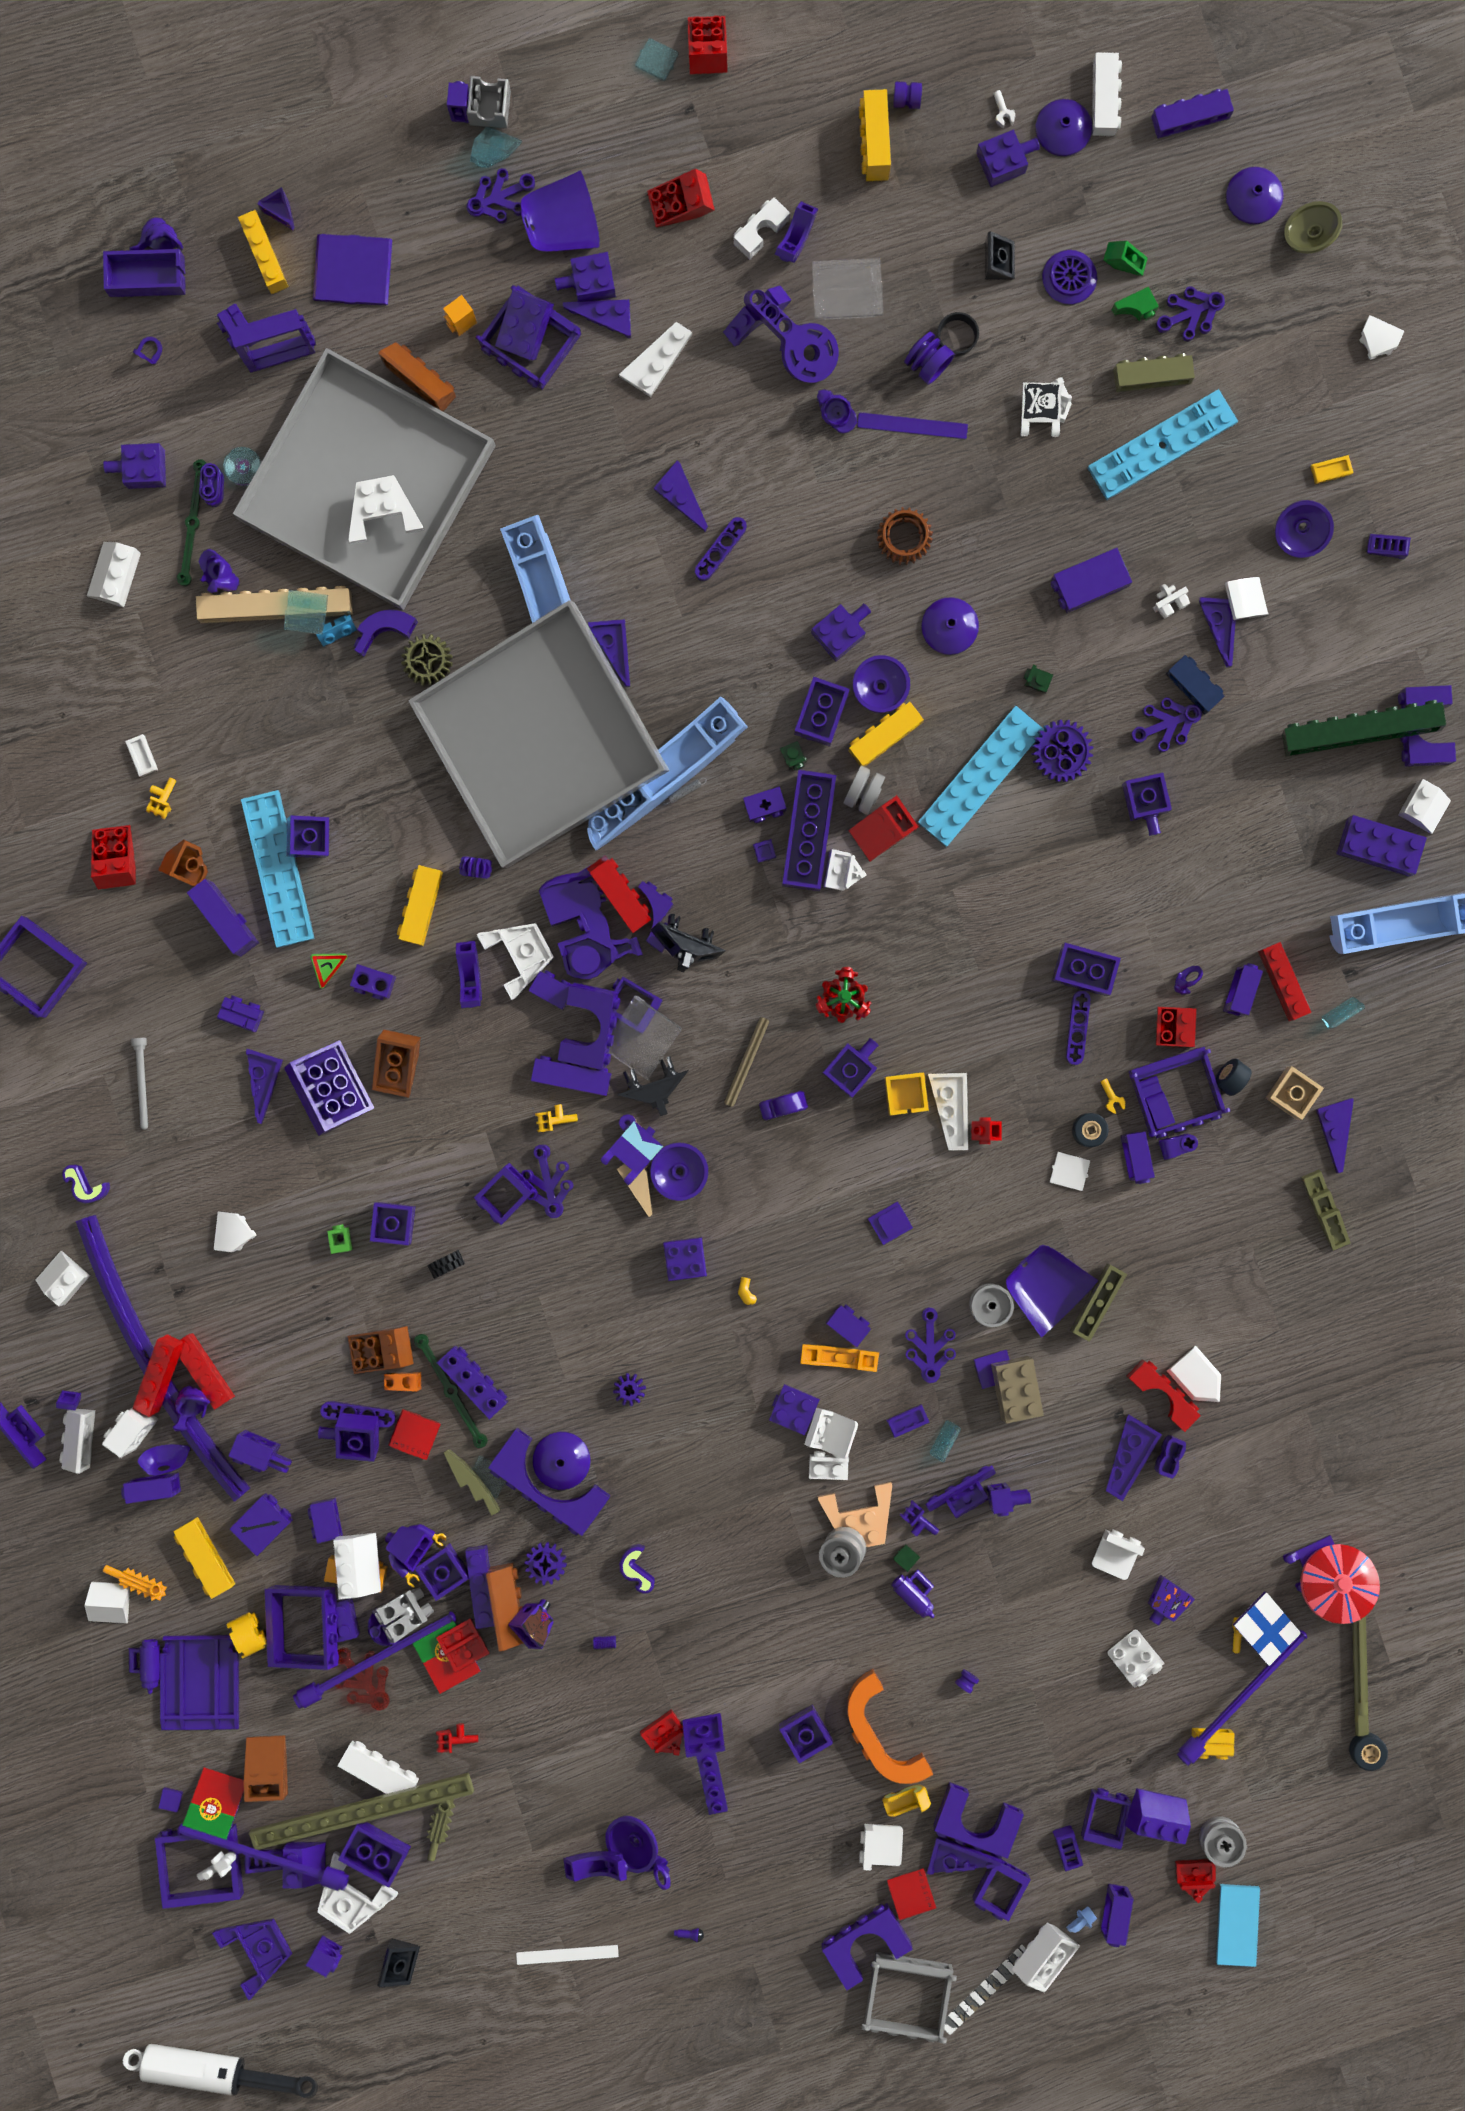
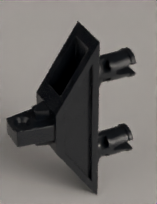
(684, 946)
(657, 1091)

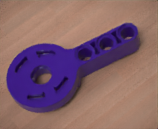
(797, 338)

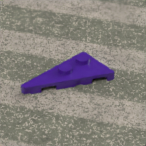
(607, 313)
(677, 491)
(1221, 624)
(613, 641)
(264, 1074)
(1335, 1124)
(951, 1857)

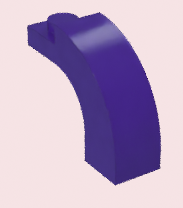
(797, 233)
(381, 622)
(469, 974)
(595, 1864)

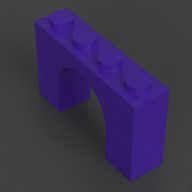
(1416, 750)
(603, 1005)
(996, 1840)
(879, 1922)

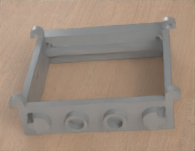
(913, 1966)

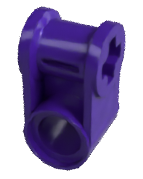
(1174, 1146)

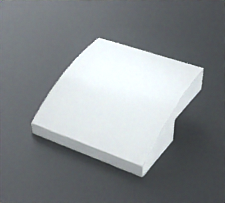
(1246, 598)

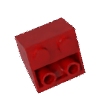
(1176, 1027)

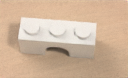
(771, 215)

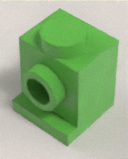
(335, 1245)

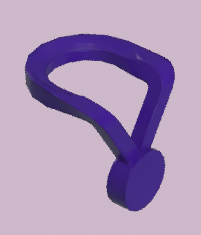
(154, 359)

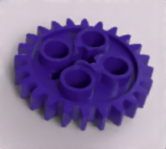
(1051, 764)

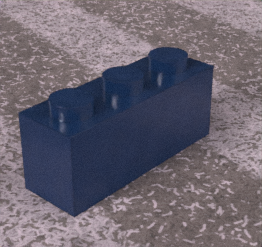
(1195, 684)

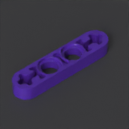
(722, 550)
(1075, 1027)
(358, 1409)

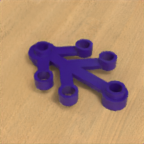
(498, 197)
(1193, 311)
(1169, 723)
(548, 1184)
(930, 1348)

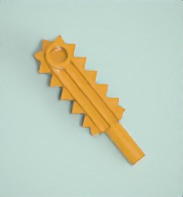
(136, 1582)

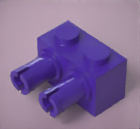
(1003, 1500)

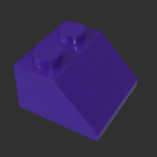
(306, 1853)

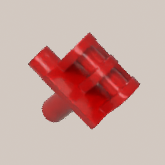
(459, 1739)

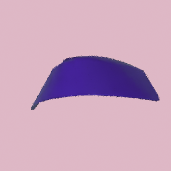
(165, 1455)

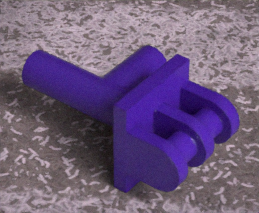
(914, 1514)

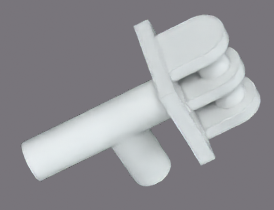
(221, 1864)

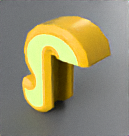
(906, 1800)

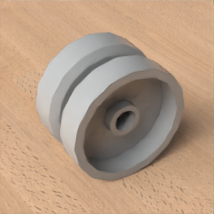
(864, 790)
(983, 1313)
(842, 1552)
(1222, 1841)

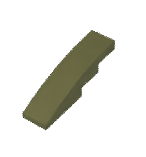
(1325, 1210)
(466, 1476)

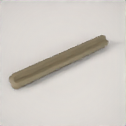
(746, 1062)

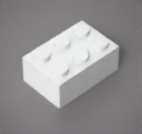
(128, 1432)

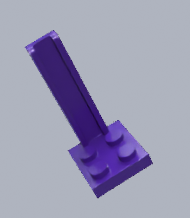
(703, 1739)

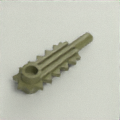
(439, 1826)

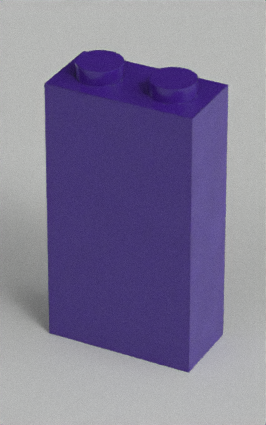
(1091, 580)

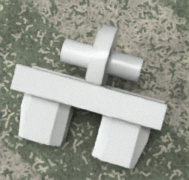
(1164, 605)

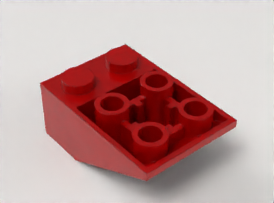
(707, 45)
(681, 199)
(883, 828)
(113, 857)

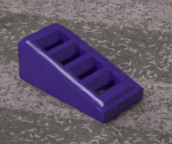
(1397, 540)
(1063, 1836)
(264, 1867)

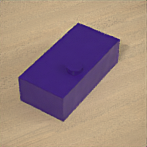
(223, 917)

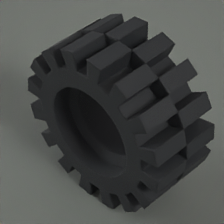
(446, 1264)

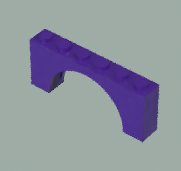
(575, 1513)

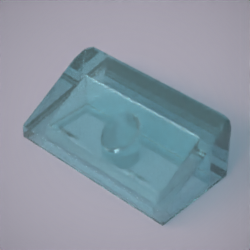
(1342, 1012)
(945, 1440)

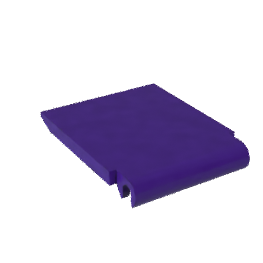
(199, 1683)

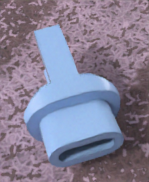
(1085, 1917)

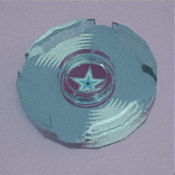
(241, 465)

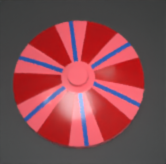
(1340, 1584)

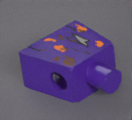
(1168, 1601)

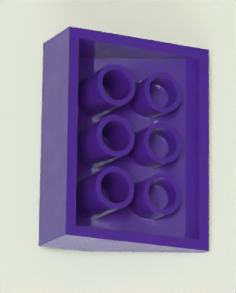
(328, 1087)

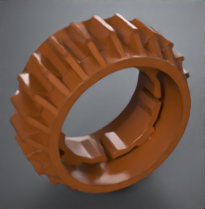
(901, 555)

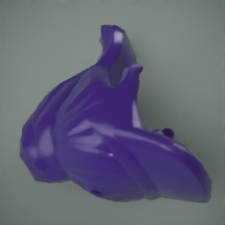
(158, 236)
(831, 405)
(217, 572)
(189, 1404)

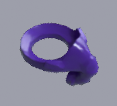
(1181, 985)
(660, 1865)

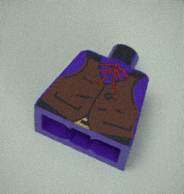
(533, 1624)

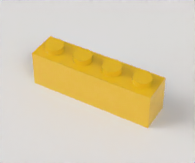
(263, 252)
(886, 734)
(420, 905)
(204, 1558)

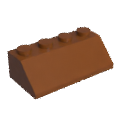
(417, 376)
(504, 1603)

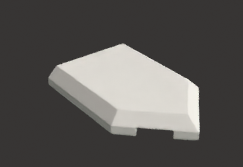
(1197, 1376)

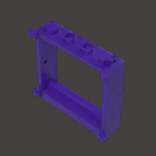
(556, 320)
(1170, 1063)

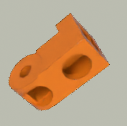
(402, 1381)

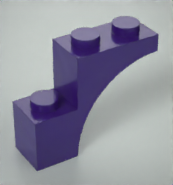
(747, 321)
(661, 906)

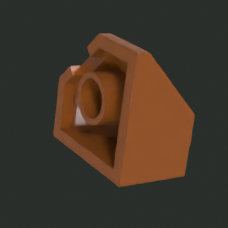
(185, 863)

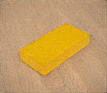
(1331, 469)

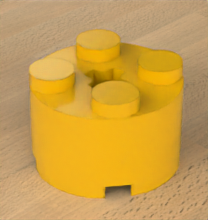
(246, 1634)

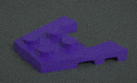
(264, 1947)

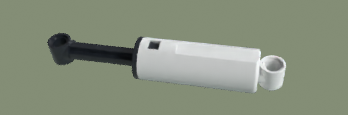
(209, 2072)

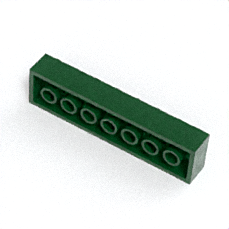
(1364, 729)

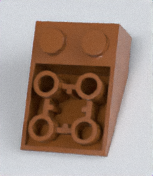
(380, 1350)
(265, 1769)

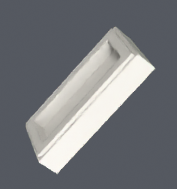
(141, 755)

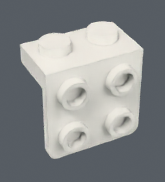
(831, 1433)
(1117, 1554)
(1135, 1658)
(881, 1845)

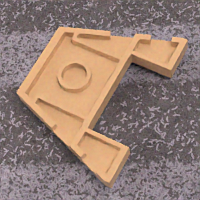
(868, 1521)

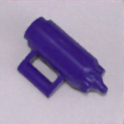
(913, 1595)
(149, 1663)

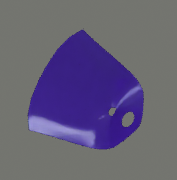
(561, 216)
(1048, 1287)

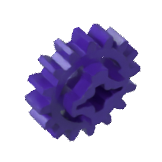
(538, 1563)

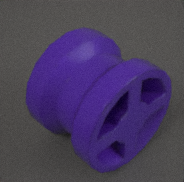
(967, 1681)

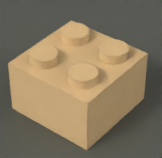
(1294, 1093)

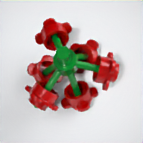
(855, 992)

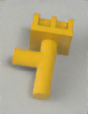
(161, 802)
(559, 1119)

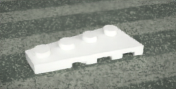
(654, 363)
(952, 1106)

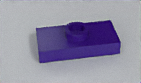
(907, 1420)

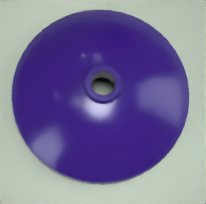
(1063, 138)
(1250, 205)
(1307, 540)
(946, 638)
(885, 671)
(669, 1182)
(569, 1449)
(634, 1841)

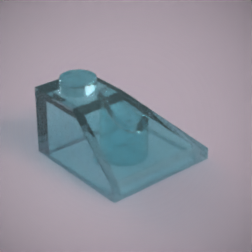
(492, 147)

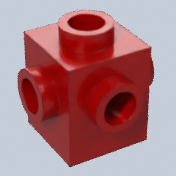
(986, 1130)

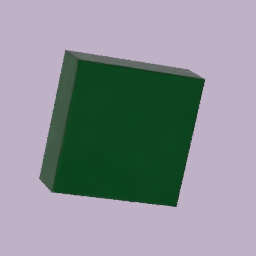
(906, 1557)

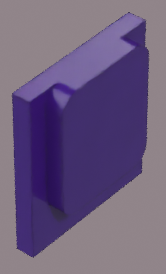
(890, 1223)
(984, 1368)

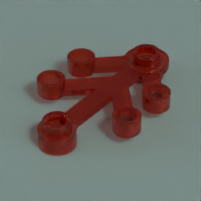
(365, 1682)

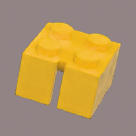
(906, 1093)

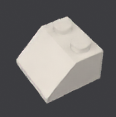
(1425, 806)
(61, 1279)

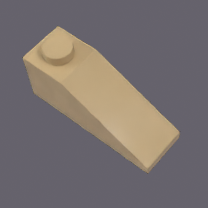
(639, 1188)

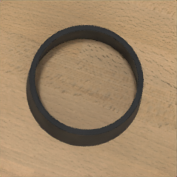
(961, 317)

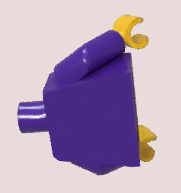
(409, 1547)

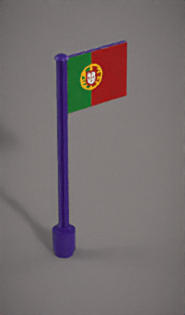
(427, 1649)
(213, 1815)

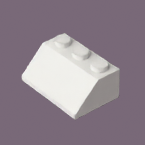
(114, 573)
(77, 1440)
(357, 1565)
(1045, 1957)

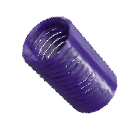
(610, 1639)

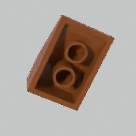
(395, 1063)

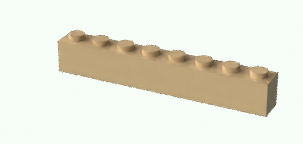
(264, 605)

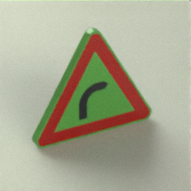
(326, 966)

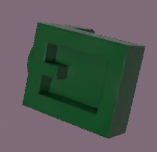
(1037, 679)
(793, 756)

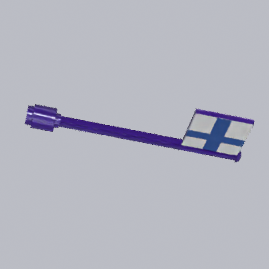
(1274, 1640)

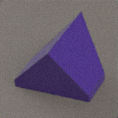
(277, 207)

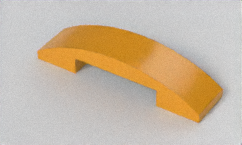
(839, 1357)

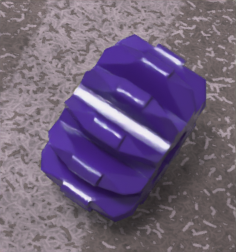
(475, 867)
(622, 1390)

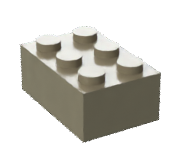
(1017, 1389)

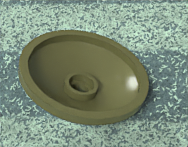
(1313, 219)

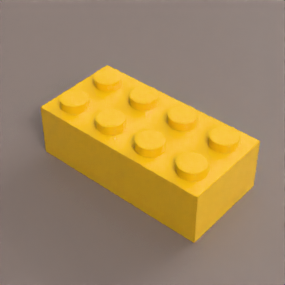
(875, 135)

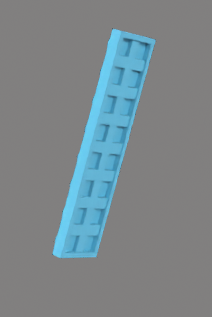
(980, 776)
(277, 871)

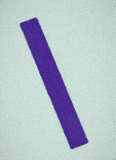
(912, 425)

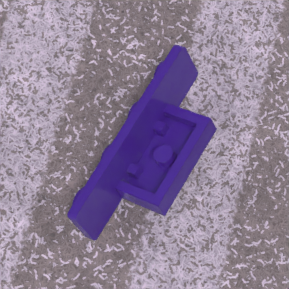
(22, 1433)
(965, 1495)

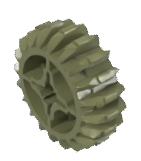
(434, 659)

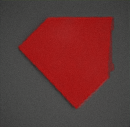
(664, 1734)
(1196, 1877)

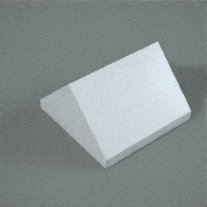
(107, 1602)

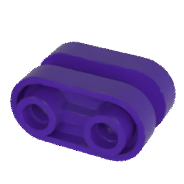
(211, 485)

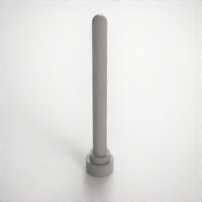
(138, 1045)

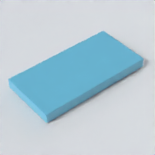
(1238, 1925)

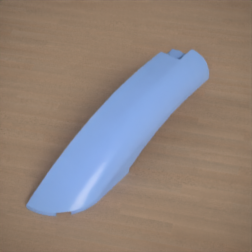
(535, 566)
(684, 757)
(1398, 923)

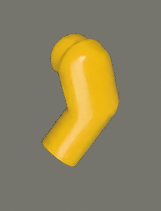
(744, 1293)

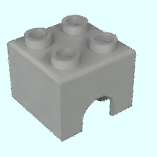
(488, 103)

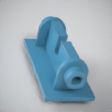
(343, 627)

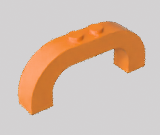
(898, 1771)

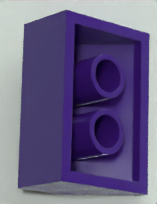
(1159, 1816)

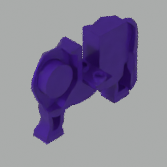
(575, 897)

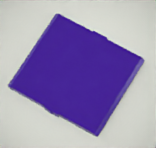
(352, 269)

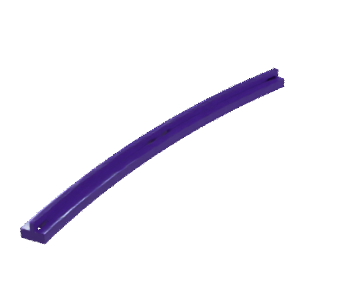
(138, 1341)

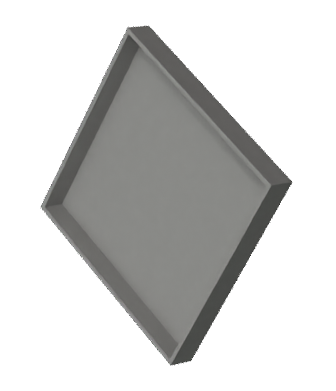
(353, 431)
(538, 734)

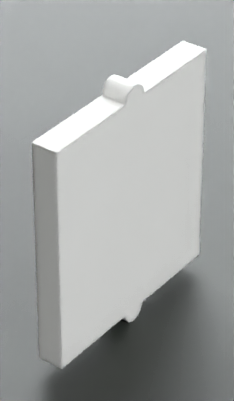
(1069, 1171)

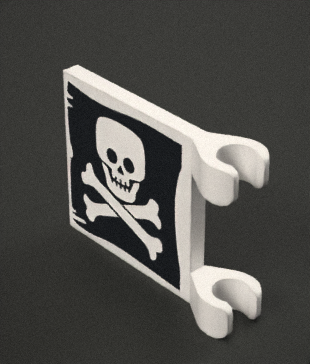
(1041, 404)

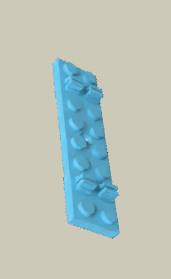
(1179, 433)

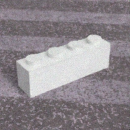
(1105, 94)
(376, 1770)

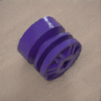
(932, 360)

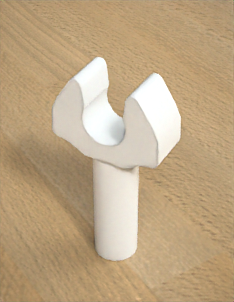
(1003, 112)

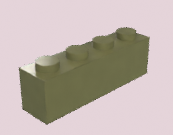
(1154, 373)
(1098, 1302)

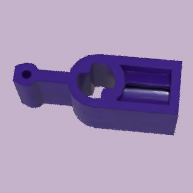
(1156, 1103)

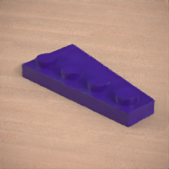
(1132, 1453)

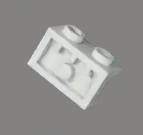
(827, 1466)

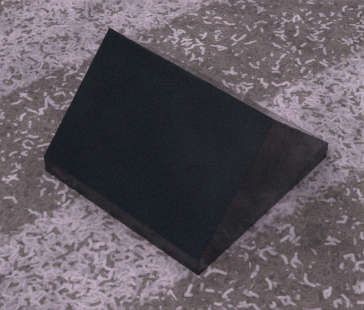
(999, 257)
(398, 1963)

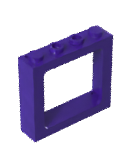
(275, 1628)

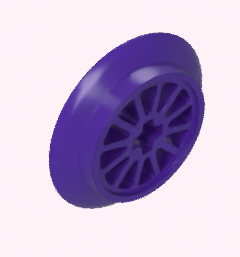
(1067, 296)

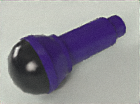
(694, 1934)

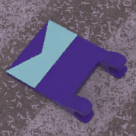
(634, 1149)

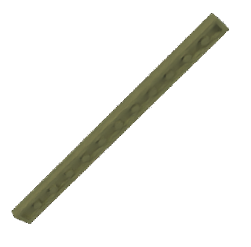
(361, 1811)

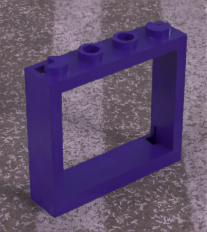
(269, 328)
(21, 999)
(196, 1897)

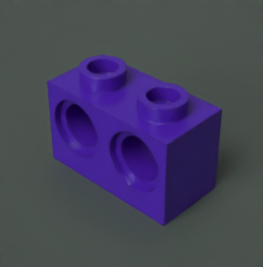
(374, 978)
(325, 1956)

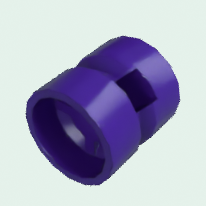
(907, 95)

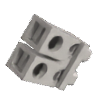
(407, 1608)

